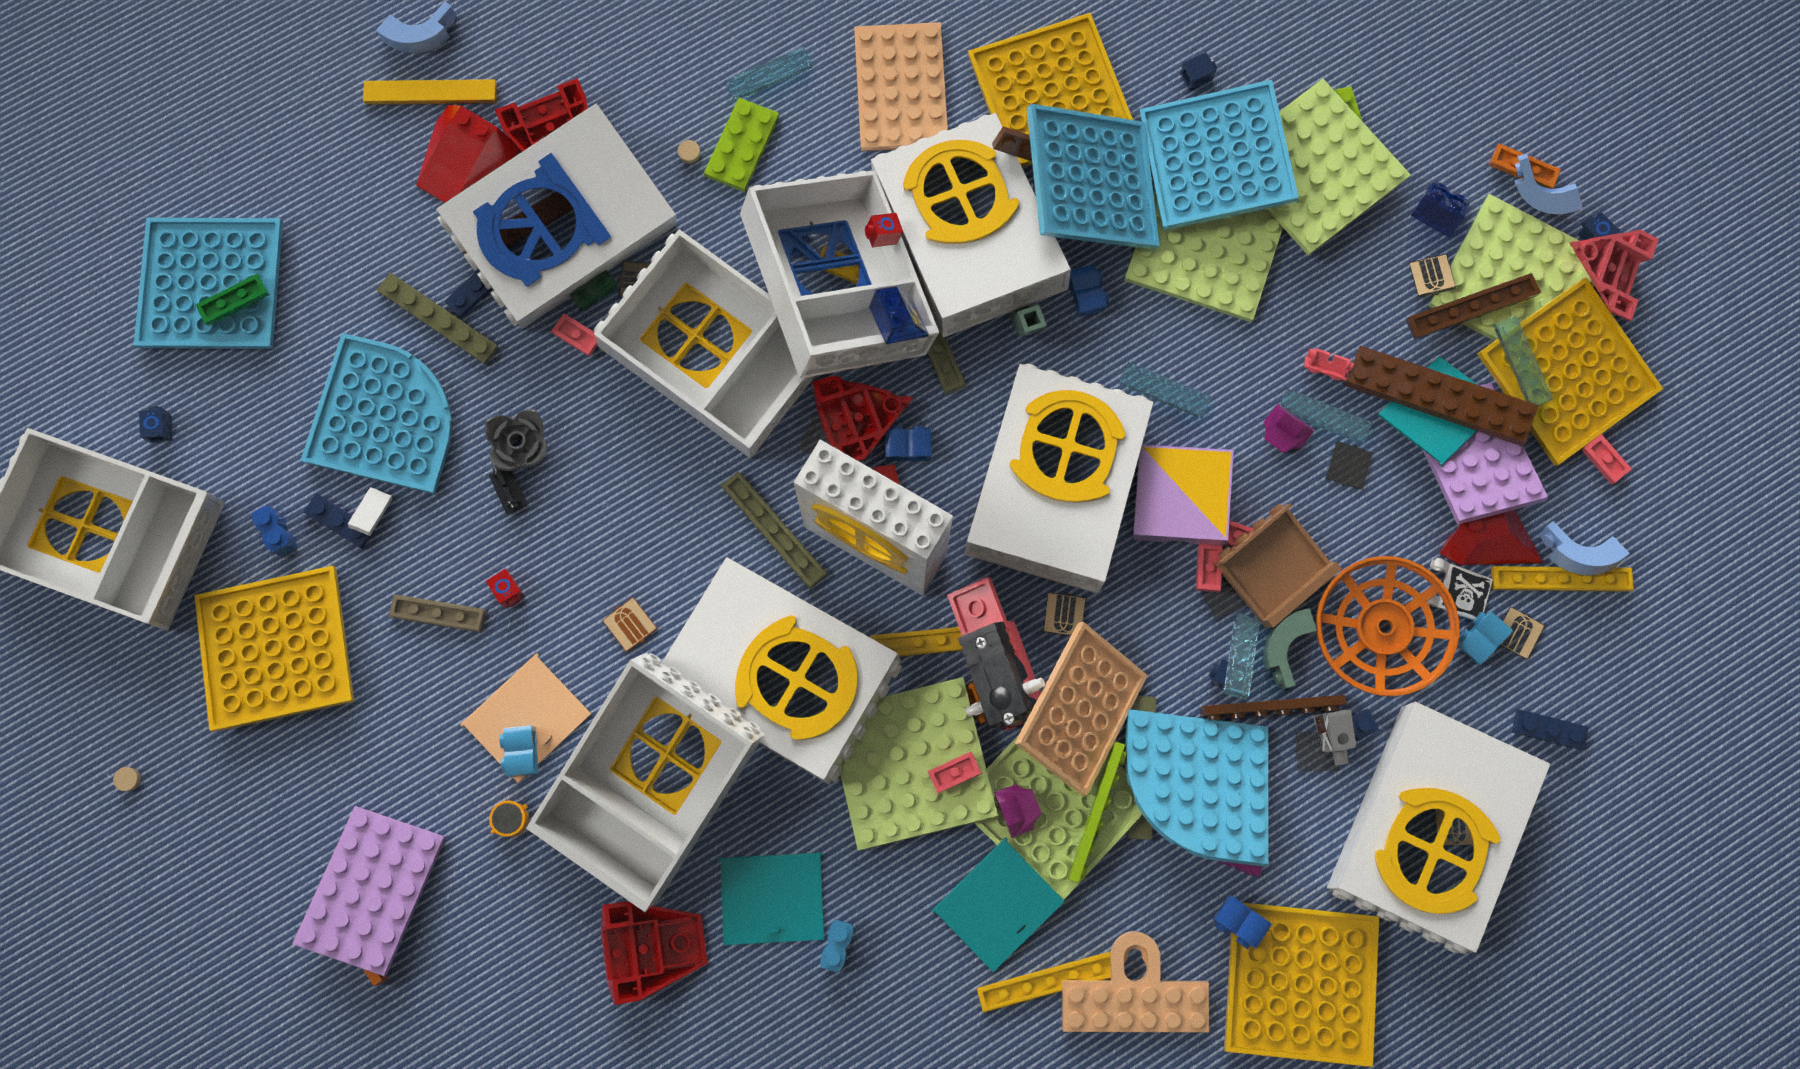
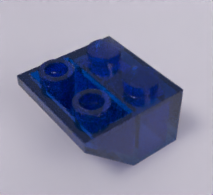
(1441, 209)

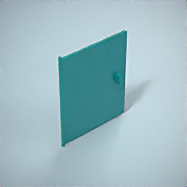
(1430, 433)
(772, 898)
(997, 903)

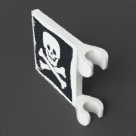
(1466, 588)

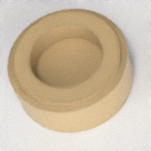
(689, 151)
(126, 779)

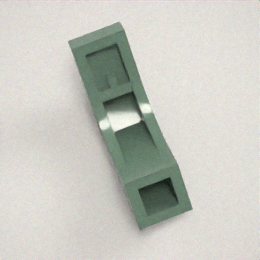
(1027, 320)
(1278, 642)

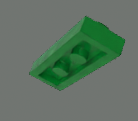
(232, 299)

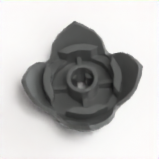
(503, 431)

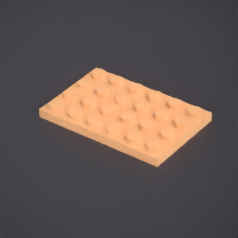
(899, 84)
(1081, 709)

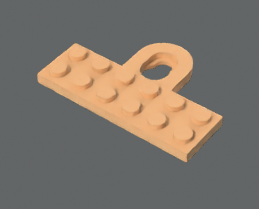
(1135, 1004)

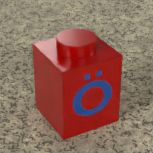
(883, 230)
(505, 588)

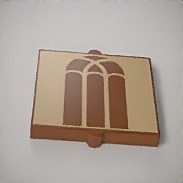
(629, 624)

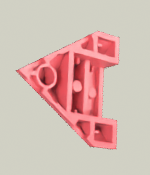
(1613, 265)

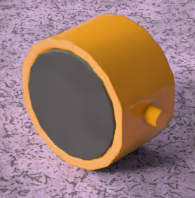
(509, 818)

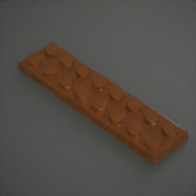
(1442, 395)

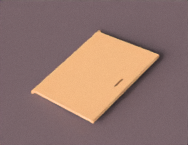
(527, 699)

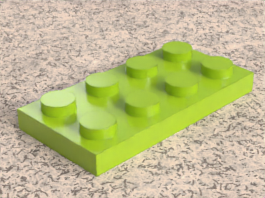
(741, 144)

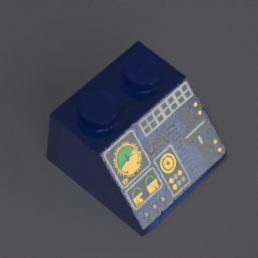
(896, 316)

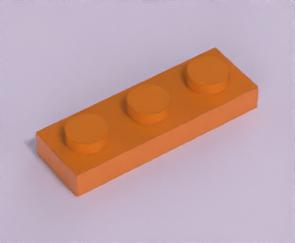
(1506, 158)

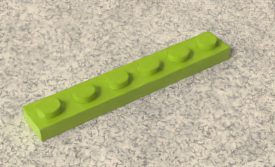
(1094, 823)

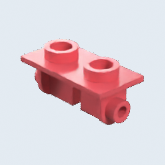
(1317, 362)

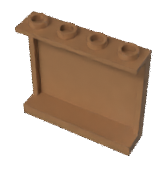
(1275, 566)

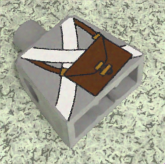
(1336, 734)

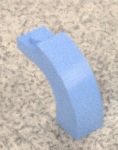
(418, 37)
(1550, 201)
(1579, 558)

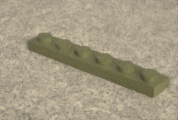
(437, 318)

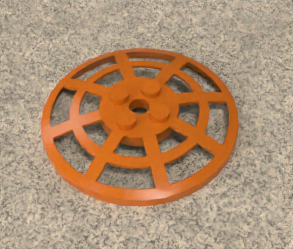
(1399, 619)

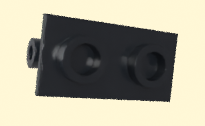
(508, 490)

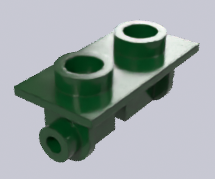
(589, 292)

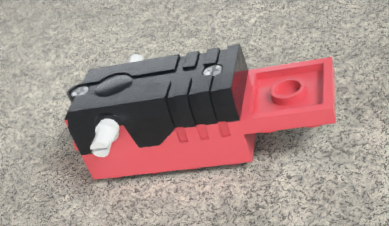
(995, 657)

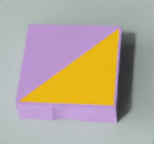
(1183, 495)

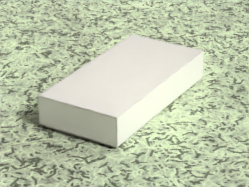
(370, 511)

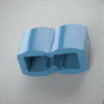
(1483, 637)
(519, 751)
(839, 938)

